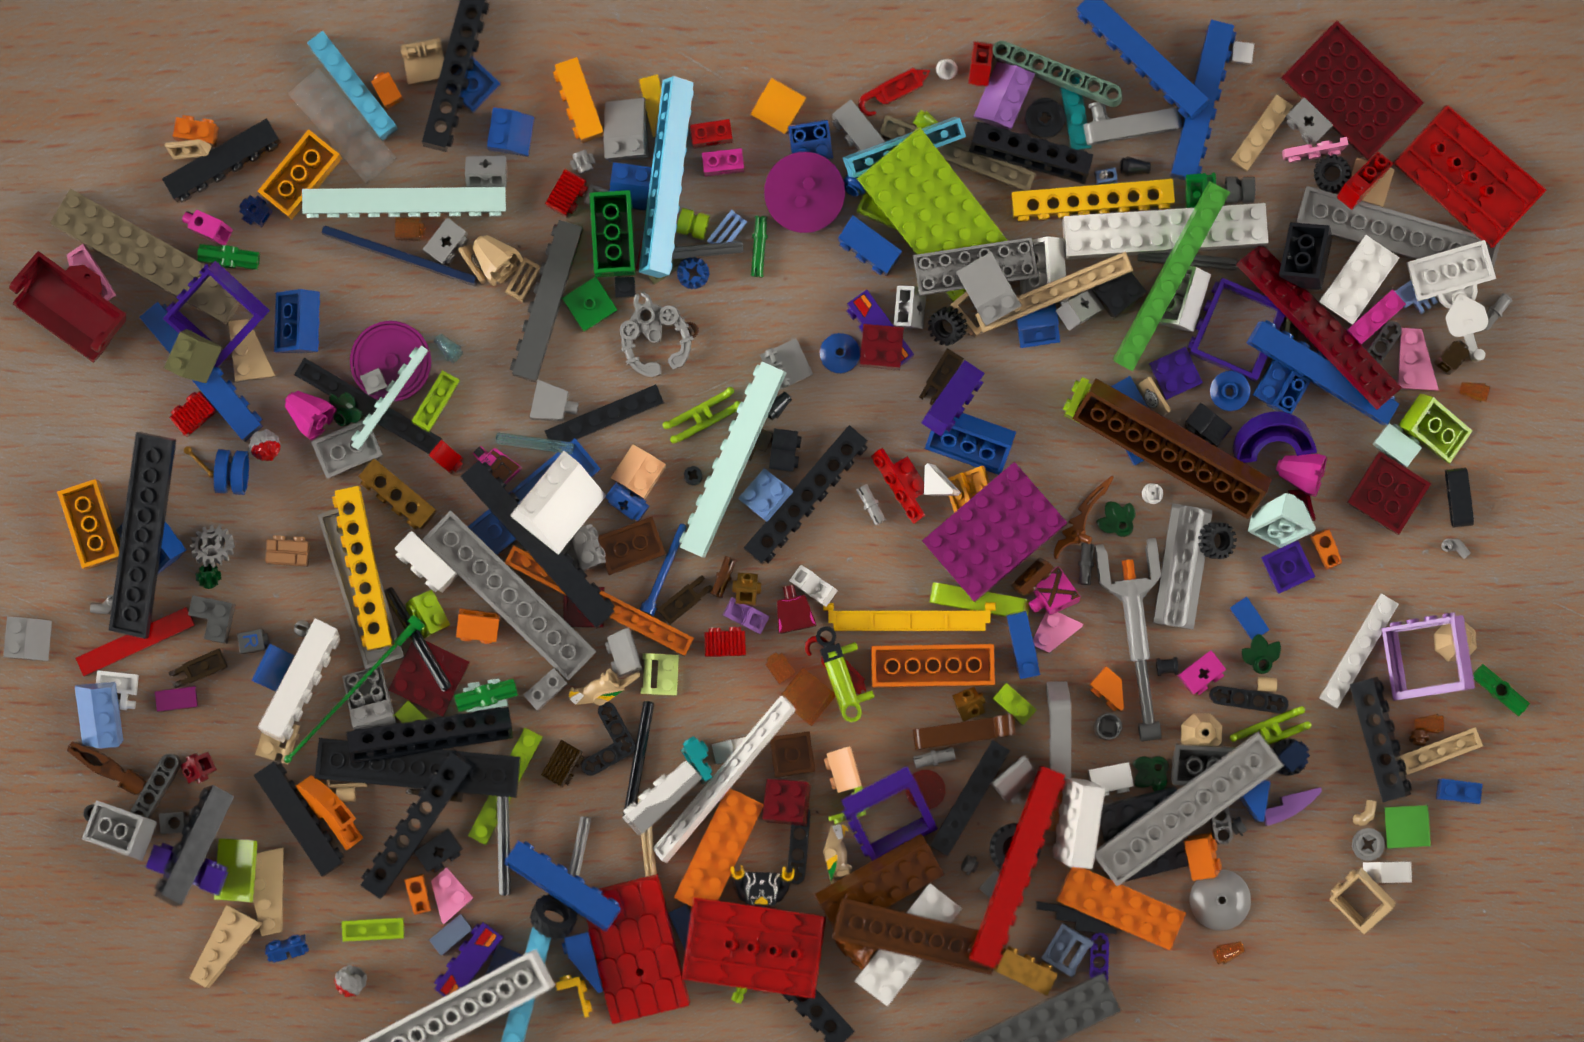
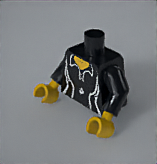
(761, 888)

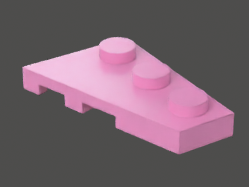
(1326, 147)
(82, 256)
(1414, 364)

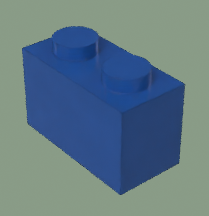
(1459, 791)

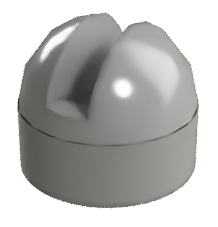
(304, 624)

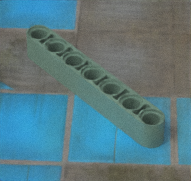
(1064, 80)

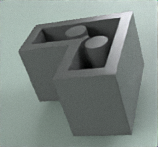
(218, 615)

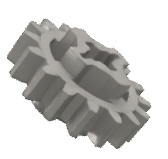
(212, 549)

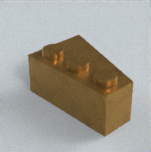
(1026, 971)

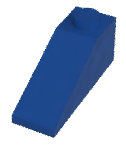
(1023, 645)
(582, 955)

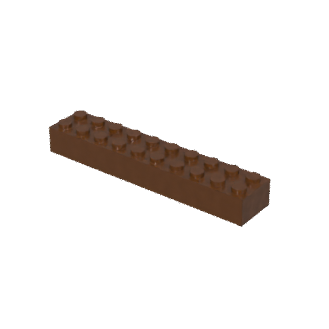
(1172, 448)

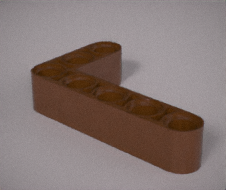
(964, 732)

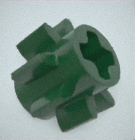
(208, 576)

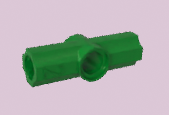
(228, 256)
(1490, 681)
(486, 695)

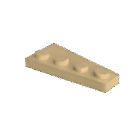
(269, 890)
(227, 938)

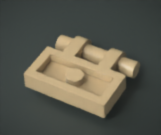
(270, 747)

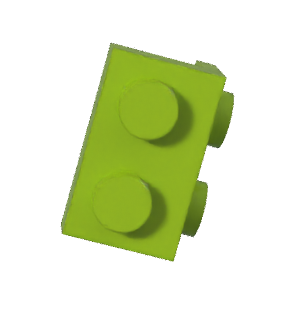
(1080, 389)
(429, 612)

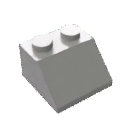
(27, 638)

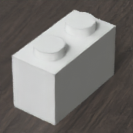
(1112, 777)

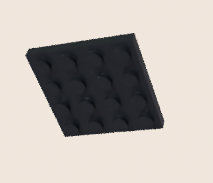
(1122, 813)

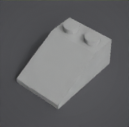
(625, 130)
(988, 288)
(624, 652)
(1014, 779)
(119, 830)

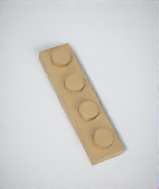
(1261, 133)
(1441, 750)

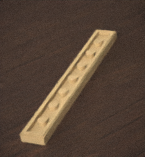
(1064, 288)

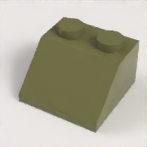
(193, 356)

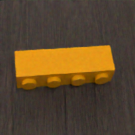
(578, 97)

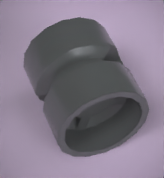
(1240, 189)
(1107, 726)

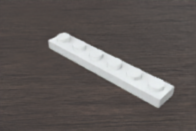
(1358, 651)

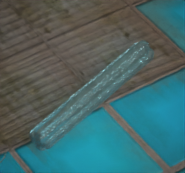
(534, 443)

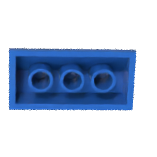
(974, 443)

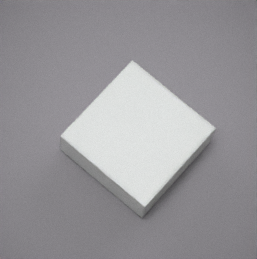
(1242, 52)

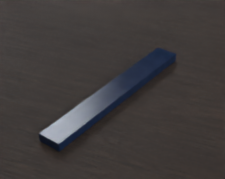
(399, 255)

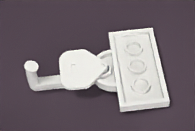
(1453, 274)

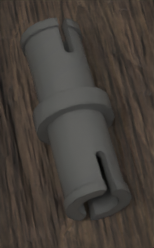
(1086, 564)

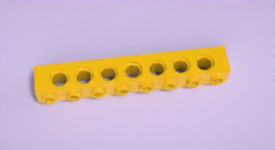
(1163, 188)
(341, 499)

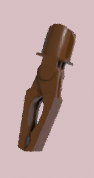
(128, 780)

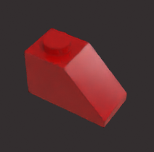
(980, 64)
(446, 457)

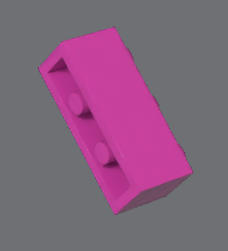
(1376, 317)

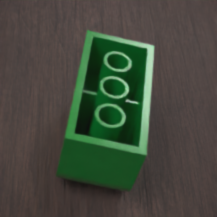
(612, 233)

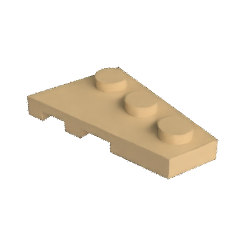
(248, 357)

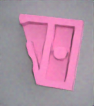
(1054, 630)
(449, 894)

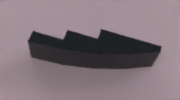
(1082, 921)

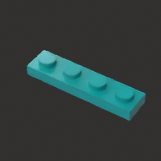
(1075, 116)

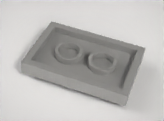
(339, 456)

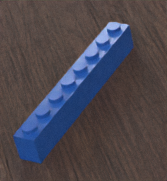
(1143, 56)
(1207, 80)
(1315, 368)
(216, 390)

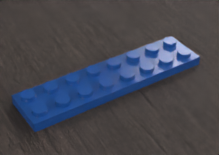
(493, 532)

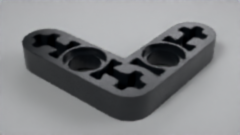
(615, 747)

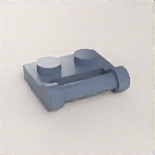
(1061, 946)

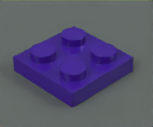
(1175, 373)
(1288, 567)

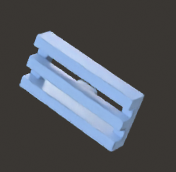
(737, 218)

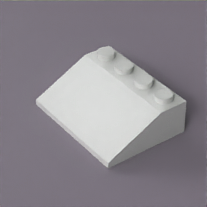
(559, 503)

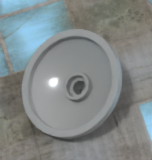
(1205, 902)

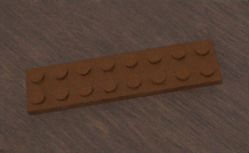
(907, 934)

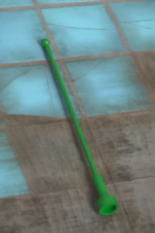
(415, 623)

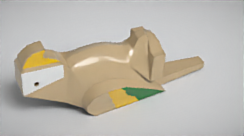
(602, 689)
(836, 852)

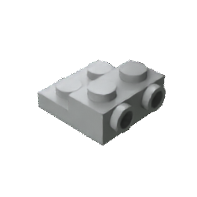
(585, 548)

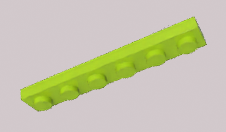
(487, 819)

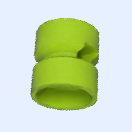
(692, 223)

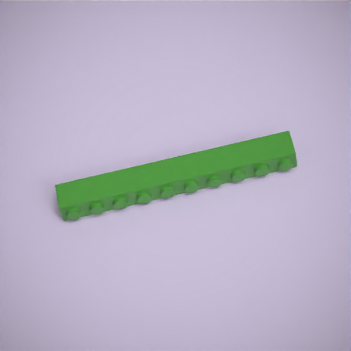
(1171, 276)

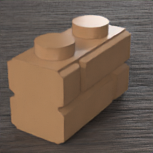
(288, 552)

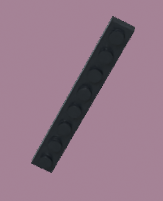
(391, 419)

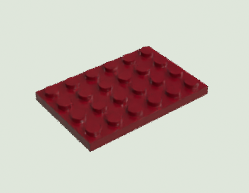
(1352, 90)

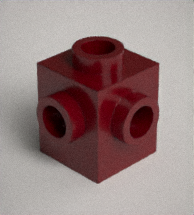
(198, 767)

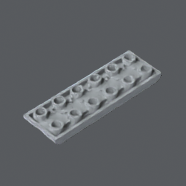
(938, 269)
(1181, 567)

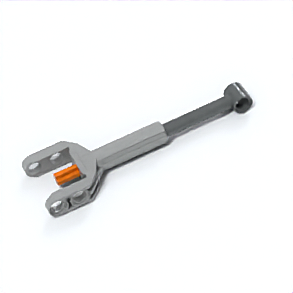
(1131, 593)

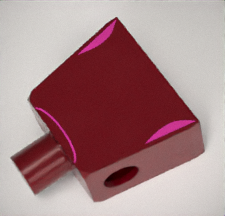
(793, 612)

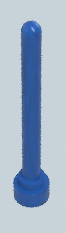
(649, 605)

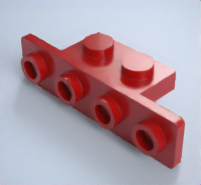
(903, 481)

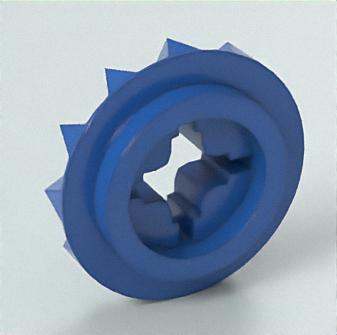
(695, 282)

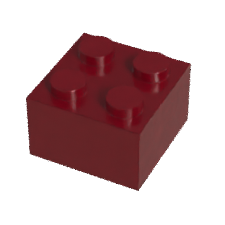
(881, 347)
(786, 802)

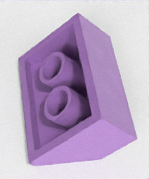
(1004, 95)

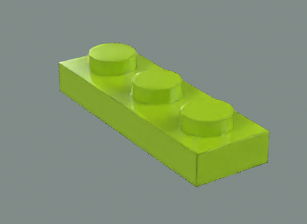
(435, 401)
(373, 929)

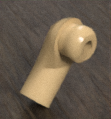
(1367, 816)

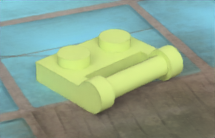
(667, 674)

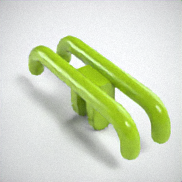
(702, 416)
(1271, 730)

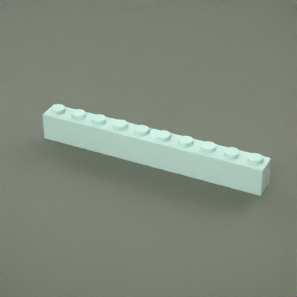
(403, 200)
(733, 459)

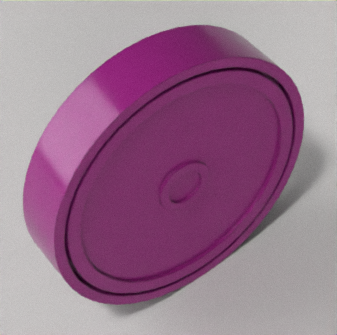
(804, 192)
(388, 347)

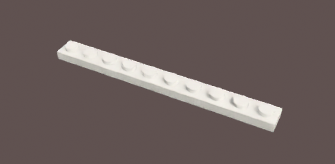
(724, 779)

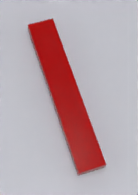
(129, 645)

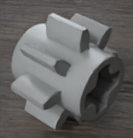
(582, 161)

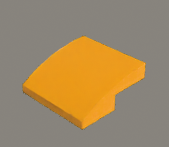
(778, 105)
(969, 485)

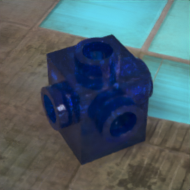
(259, 216)

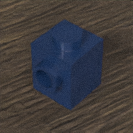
(1294, 756)

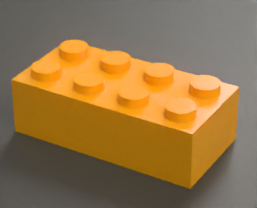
(301, 169)
(90, 524)

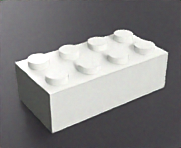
(1359, 279)
(1078, 823)

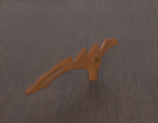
(1076, 533)

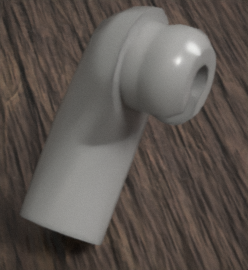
(1455, 545)
(104, 608)

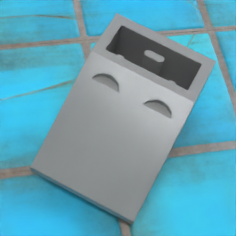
(371, 701)

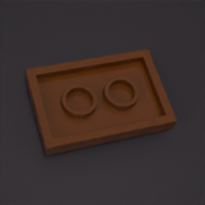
(631, 545)

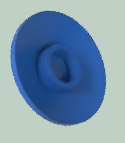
(837, 363)
(1234, 381)

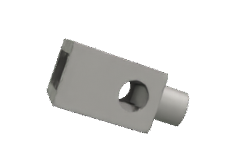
(551, 403)

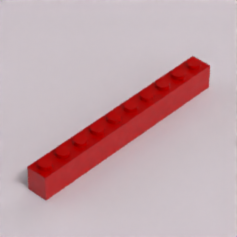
(1017, 866)

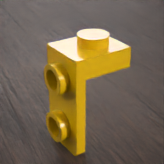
(567, 982)

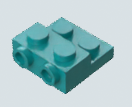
(695, 753)

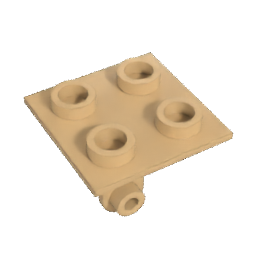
(423, 60)

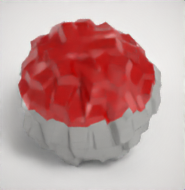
(264, 445)
(350, 980)

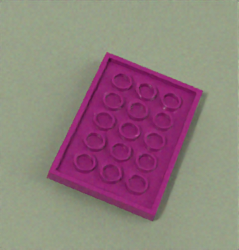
(994, 532)

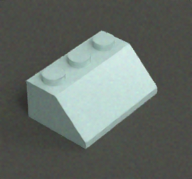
(1281, 521)

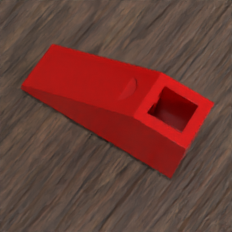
(1364, 180)

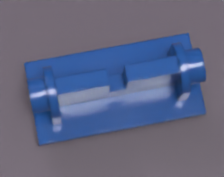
(277, 949)

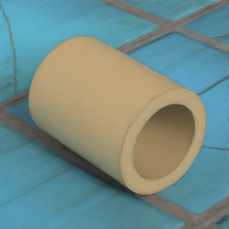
(1267, 684)
(346, 794)

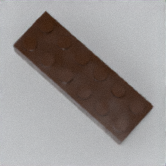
(885, 878)

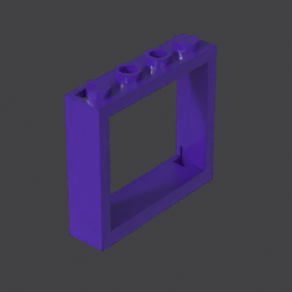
(232, 286)
(1203, 323)
(878, 792)

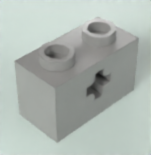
(1306, 111)
(486, 171)
(435, 246)
(909, 308)
(1079, 309)
(545, 689)

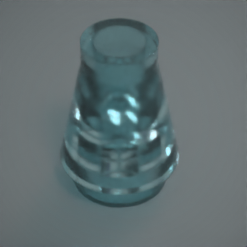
(448, 348)

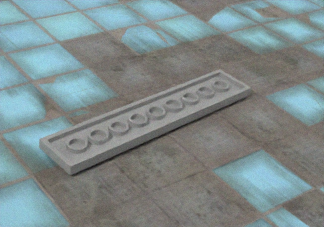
(1391, 229)
(509, 595)
(1187, 809)

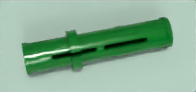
(759, 246)

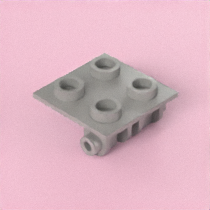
(790, 359)

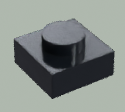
(625, 287)

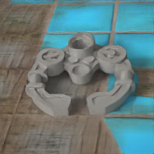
(652, 329)

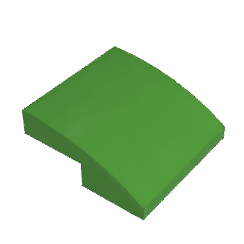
(1407, 826)

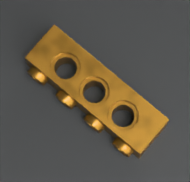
(424, 510)

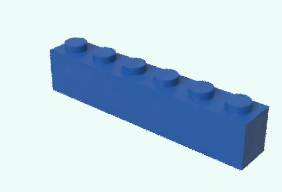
(562, 885)

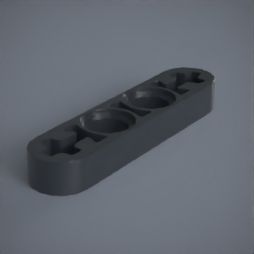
(1248, 699)
(801, 844)

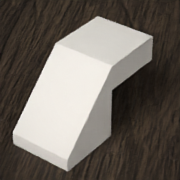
(813, 585)
(1389, 871)

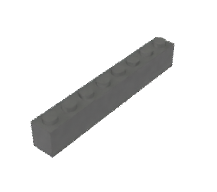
(547, 301)

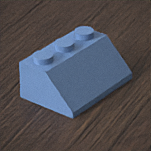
(99, 715)

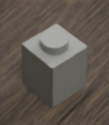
(373, 381)

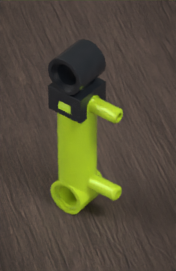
(839, 674)

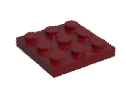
(1388, 493)
(417, 683)

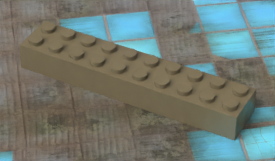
(141, 253)

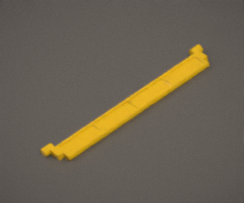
(910, 620)

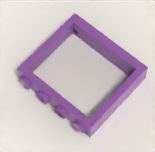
(1395, 663)

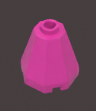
(309, 413)
(1303, 471)

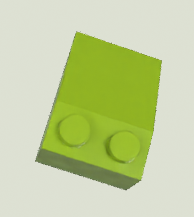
(1435, 427)

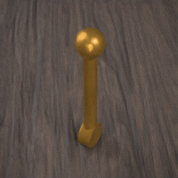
(188, 450)

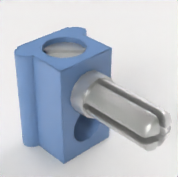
(1101, 176)

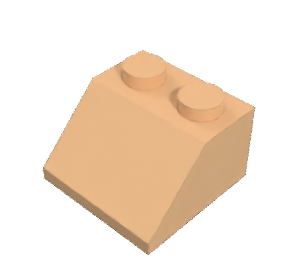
(639, 471)
(843, 770)

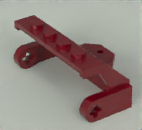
(68, 304)

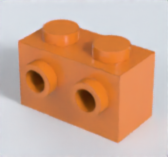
(190, 129)
(477, 626)
(1202, 856)

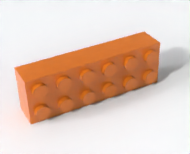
(932, 665)
(720, 848)
(1121, 907)

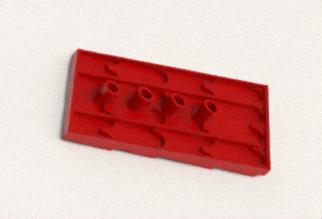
(1484, 185)
(736, 944)
(638, 953)

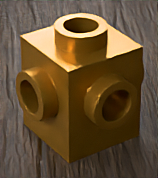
(746, 588)
(969, 703)

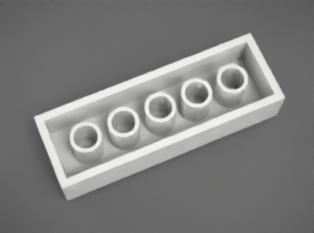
(299, 680)
(890, 971)

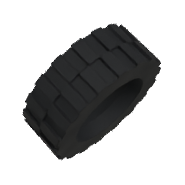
(548, 927)

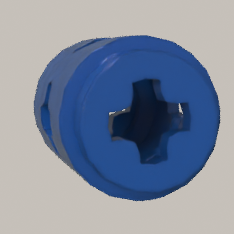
(634, 508)

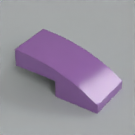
(746, 616)

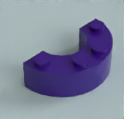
(1271, 428)
(209, 877)

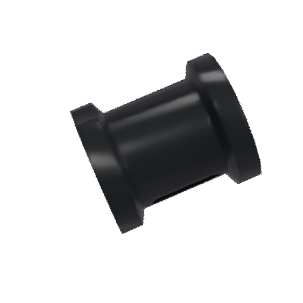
(694, 482)
(1167, 666)

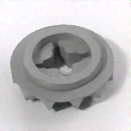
(1377, 845)

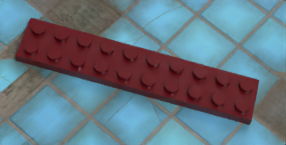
(1320, 328)

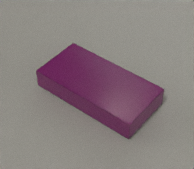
(176, 699)

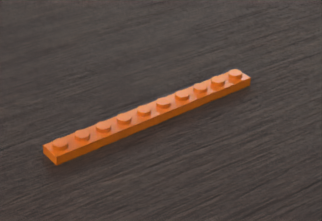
(624, 613)

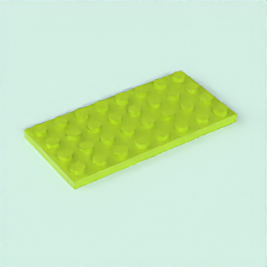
(928, 200)

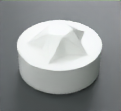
(946, 69)
(1152, 493)

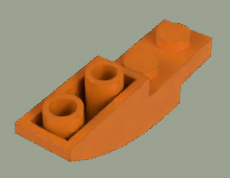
(332, 809)

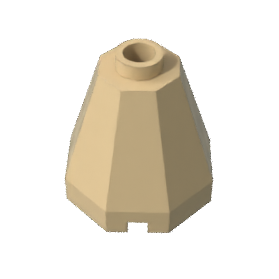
(496, 259)
(1445, 643)
(1192, 730)

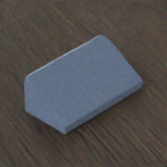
(451, 934)

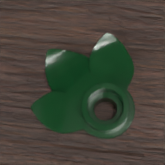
(345, 408)
(1115, 517)
(1259, 651)
(1149, 775)

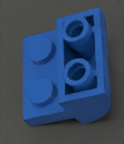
(811, 138)
(1039, 328)
(1281, 388)

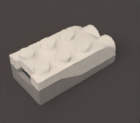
(661, 798)

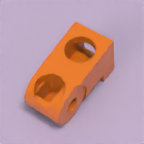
(1326, 548)
(418, 894)

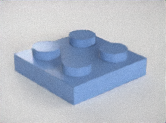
(765, 495)

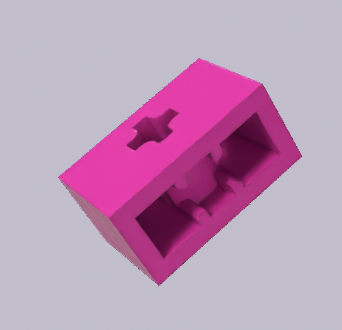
(723, 162)
(1207, 662)

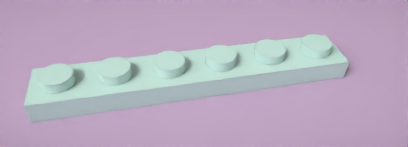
(384, 403)

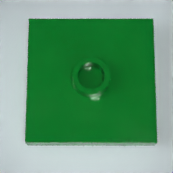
(589, 304)

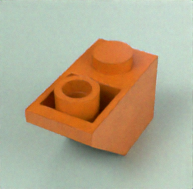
(386, 90)
(1109, 687)

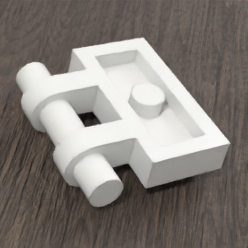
(125, 685)

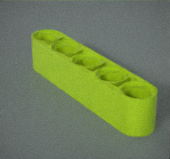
(956, 597)

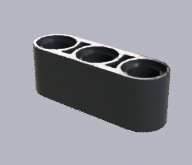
(1459, 497)

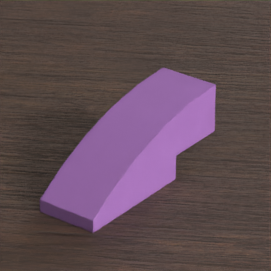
(1290, 805)

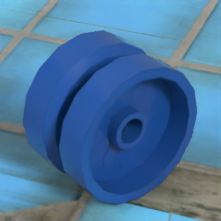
(231, 472)

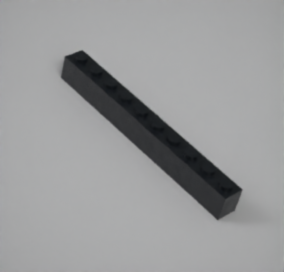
(557, 566)

